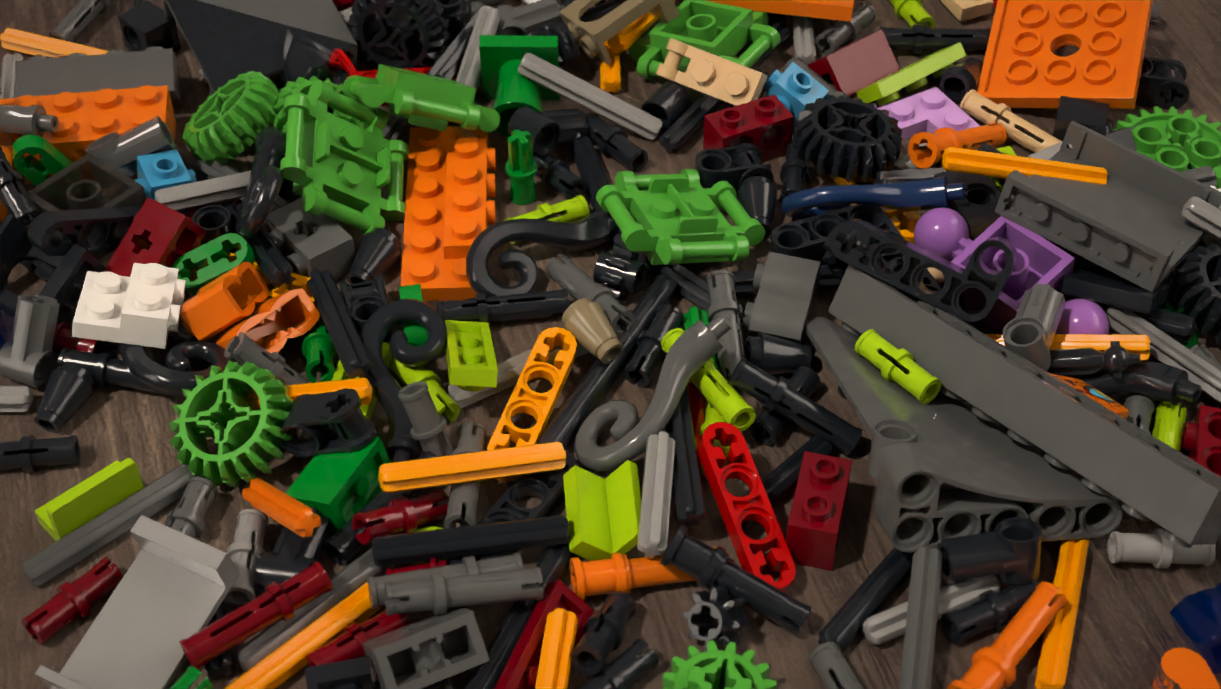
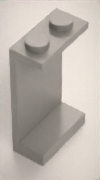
(159, 601)

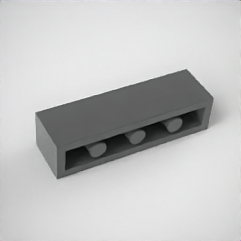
(97, 72)

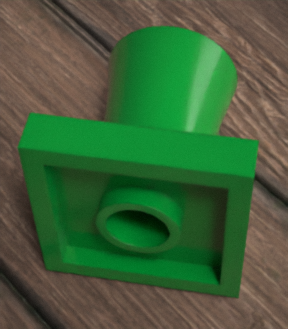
(500, 76)

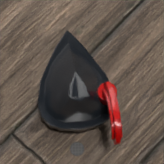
(307, 59)

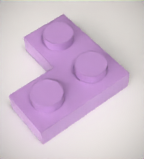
(927, 113)

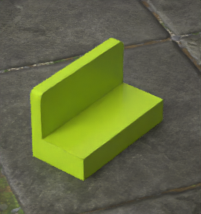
(89, 498)
(602, 511)

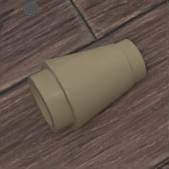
(592, 329)

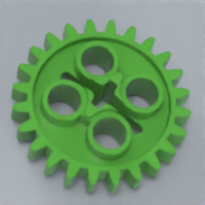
(1176, 139)

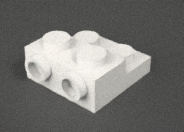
(130, 308)

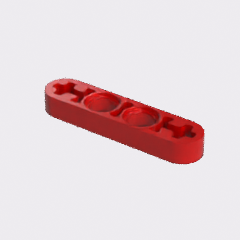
(740, 509)

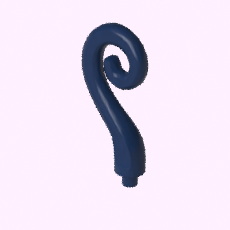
(895, 196)

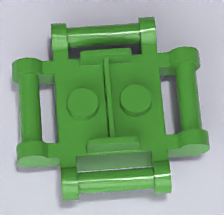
(711, 28)
(422, 99)
(341, 164)
(679, 219)

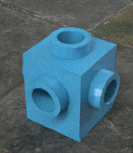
(794, 89)
(162, 171)

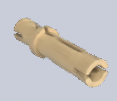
(1017, 129)

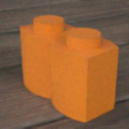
(223, 302)
(275, 321)

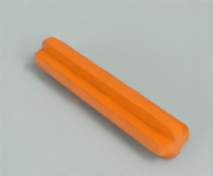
(281, 507)

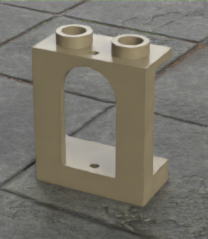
(594, 33)

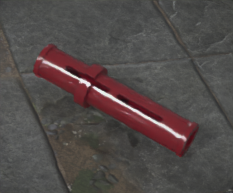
(275, 604)

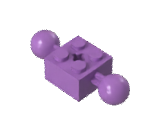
(1038, 262)

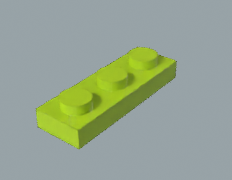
(911, 76)
(470, 355)

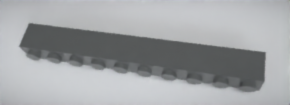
(1040, 410)

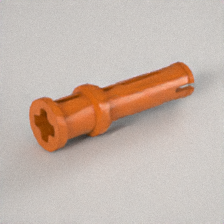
(943, 138)
(621, 574)
(995, 665)

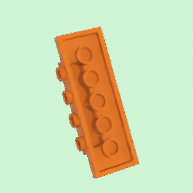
(446, 208)

